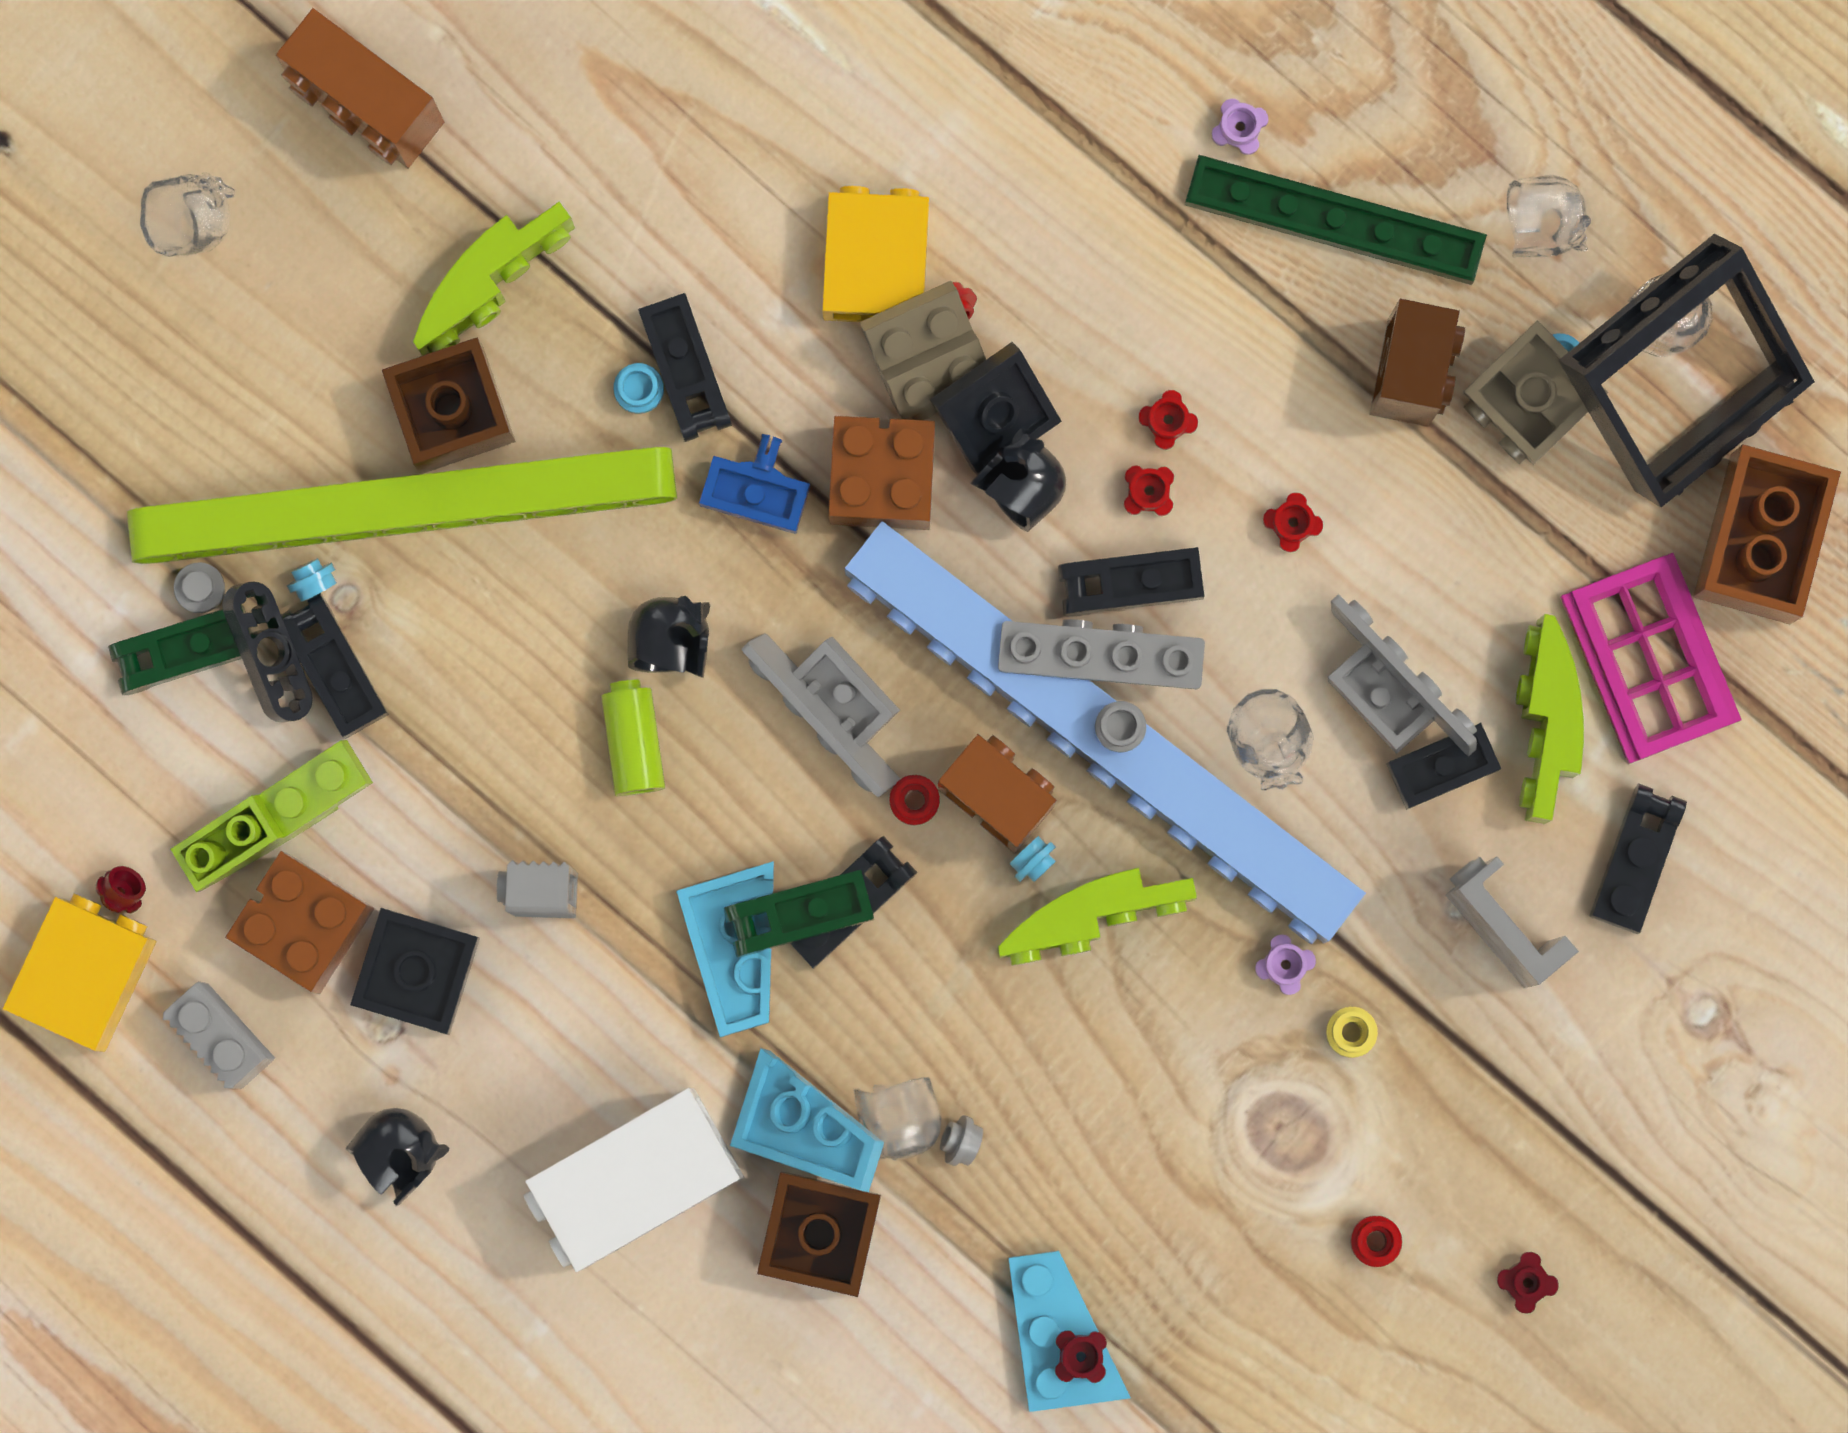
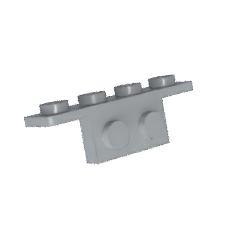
(1101, 654)
(1387, 690)
(835, 701)

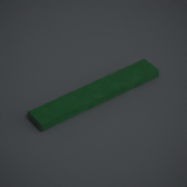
(1335, 219)

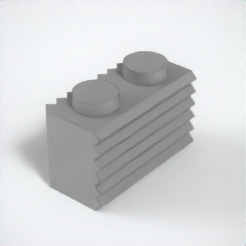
(538, 890)
(218, 1036)

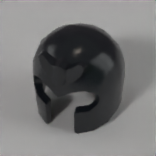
(1023, 480)
(669, 636)
(396, 1150)

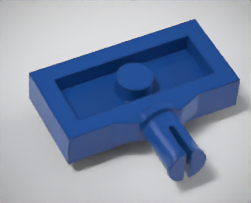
(756, 490)

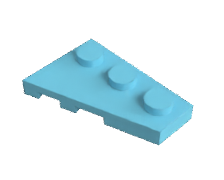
(734, 985)
(803, 1128)
(1044, 1307)

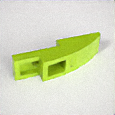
(470, 287)
(1553, 698)
(272, 816)
(1072, 917)

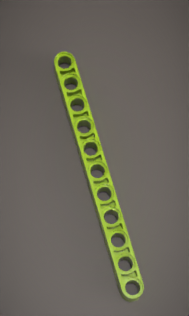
(401, 505)

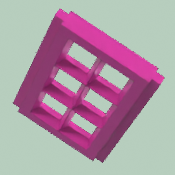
(1693, 641)

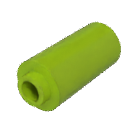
(632, 739)

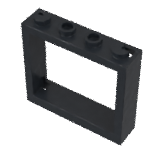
(1649, 317)

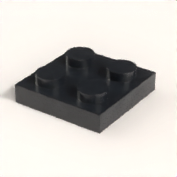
(993, 405)
(415, 971)

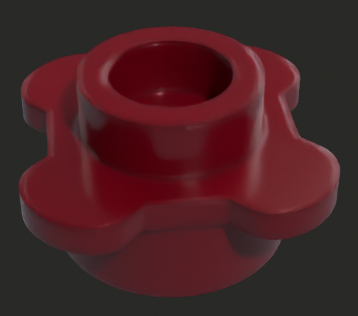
(1542, 1283)
(1093, 1348)

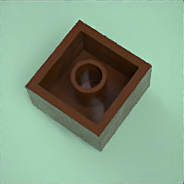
(1415, 363)
(448, 405)
(819, 1234)

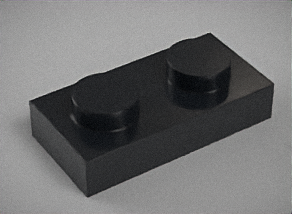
(1441, 768)

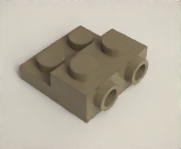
(922, 348)
(1527, 396)

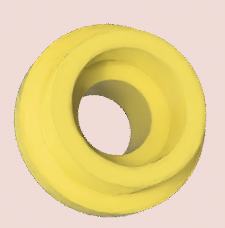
(1367, 1027)

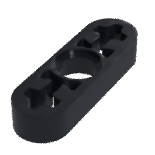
(267, 612)

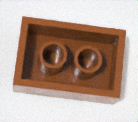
(359, 90)
(1767, 534)

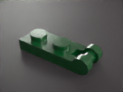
(175, 651)
(801, 913)

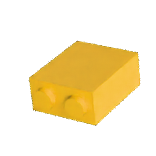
(873, 251)
(80, 972)

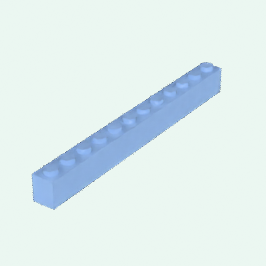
(1153, 773)

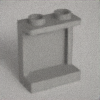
(1500, 932)

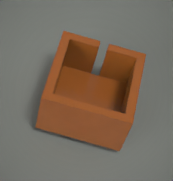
(881, 473)
(998, 791)
(300, 923)

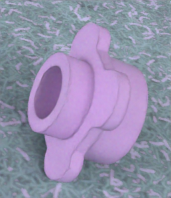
(1237, 112)
(1299, 961)

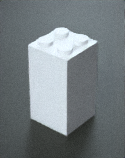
(632, 1180)

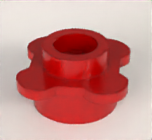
(1171, 405)
(1159, 480)
(1295, 508)

